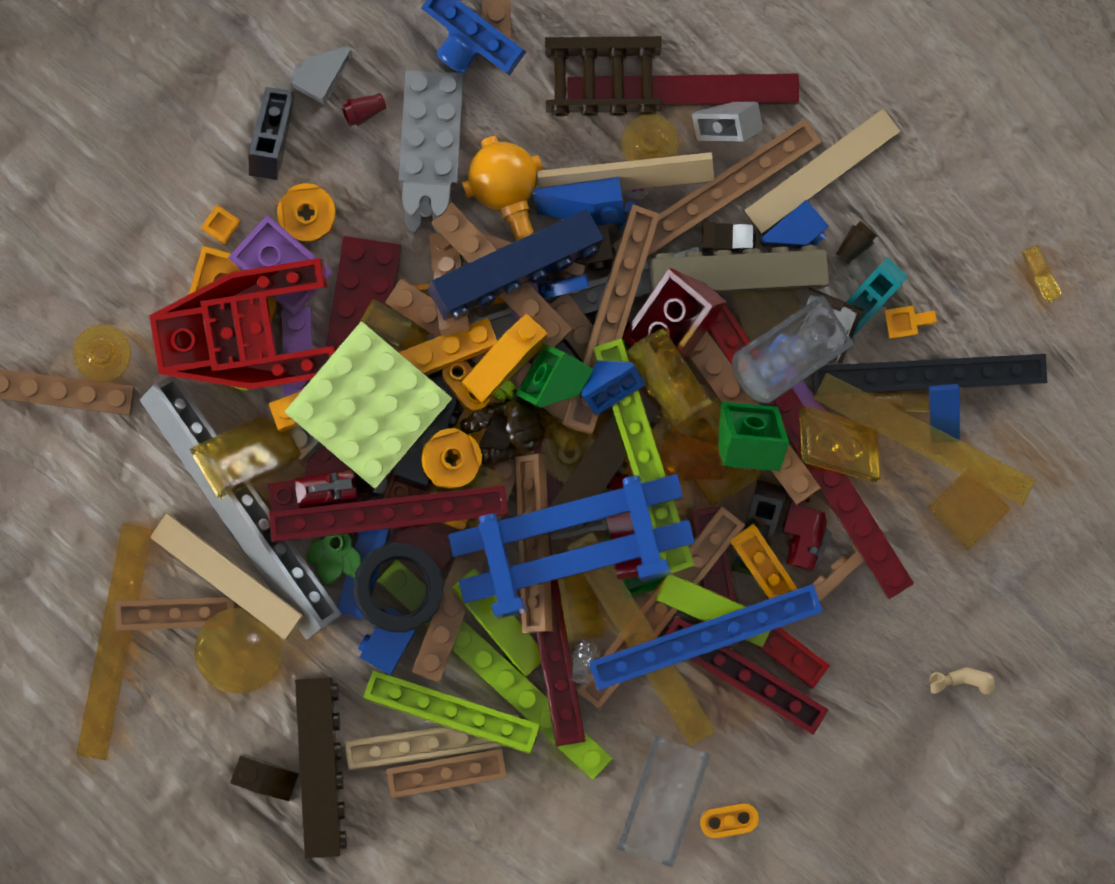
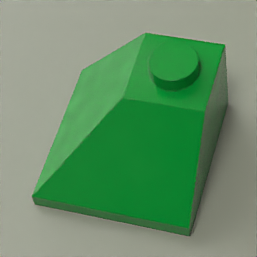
(553, 377)

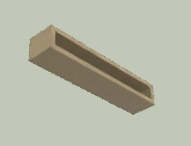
(749, 270)

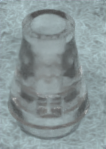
(582, 653)

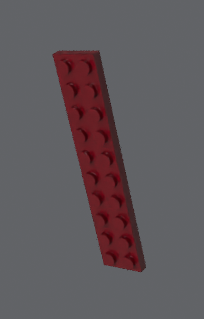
(364, 273)

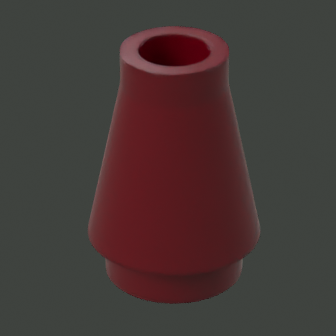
(362, 109)

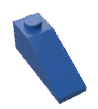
(600, 197)

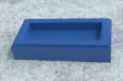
(945, 409)

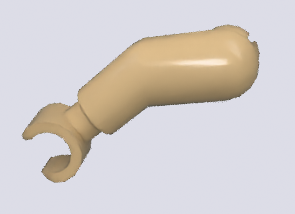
(966, 675)

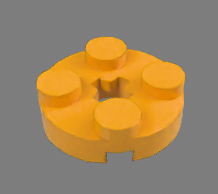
(319, 223)
(465, 467)

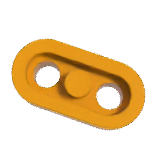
(458, 390)
(729, 821)

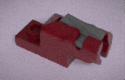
(312, 490)
(808, 534)

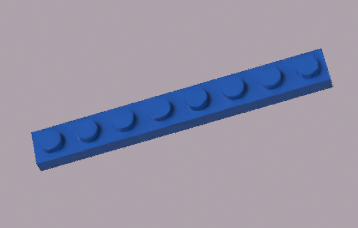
(705, 637)

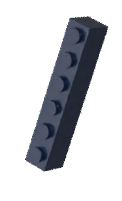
(516, 264)

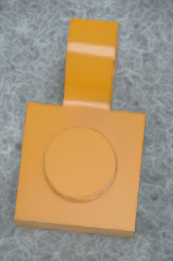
(903, 321)

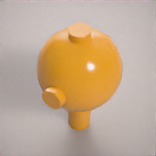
(504, 181)

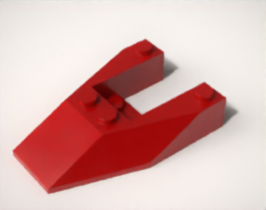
(227, 330)

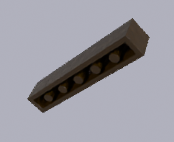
(603, 458)
(319, 768)

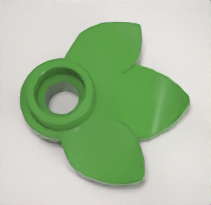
(334, 560)

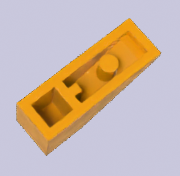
(505, 358)

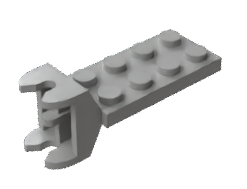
(429, 143)

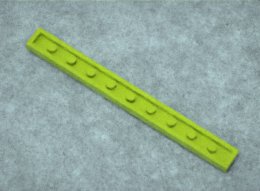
(497, 672)

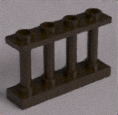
(617, 49)

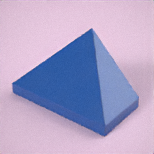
(610, 384)

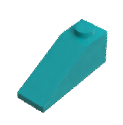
(877, 290)

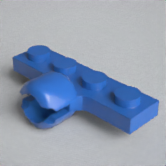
(470, 37)

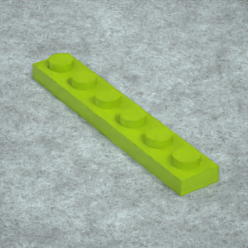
(451, 712)

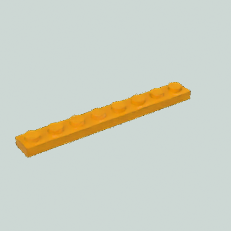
(427, 357)

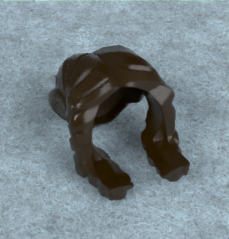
(522, 429)

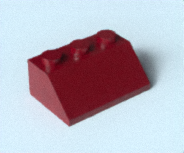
(680, 307)

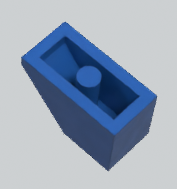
(797, 229)

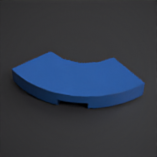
(563, 286)

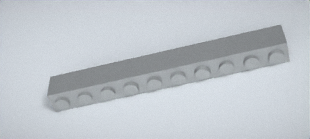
(241, 511)

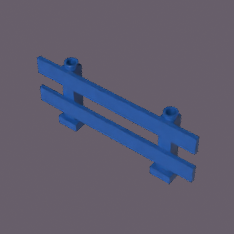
(644, 544)

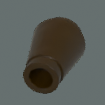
(856, 242)

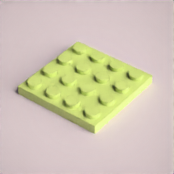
(368, 404)

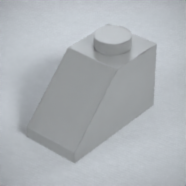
(320, 73)
(728, 122)

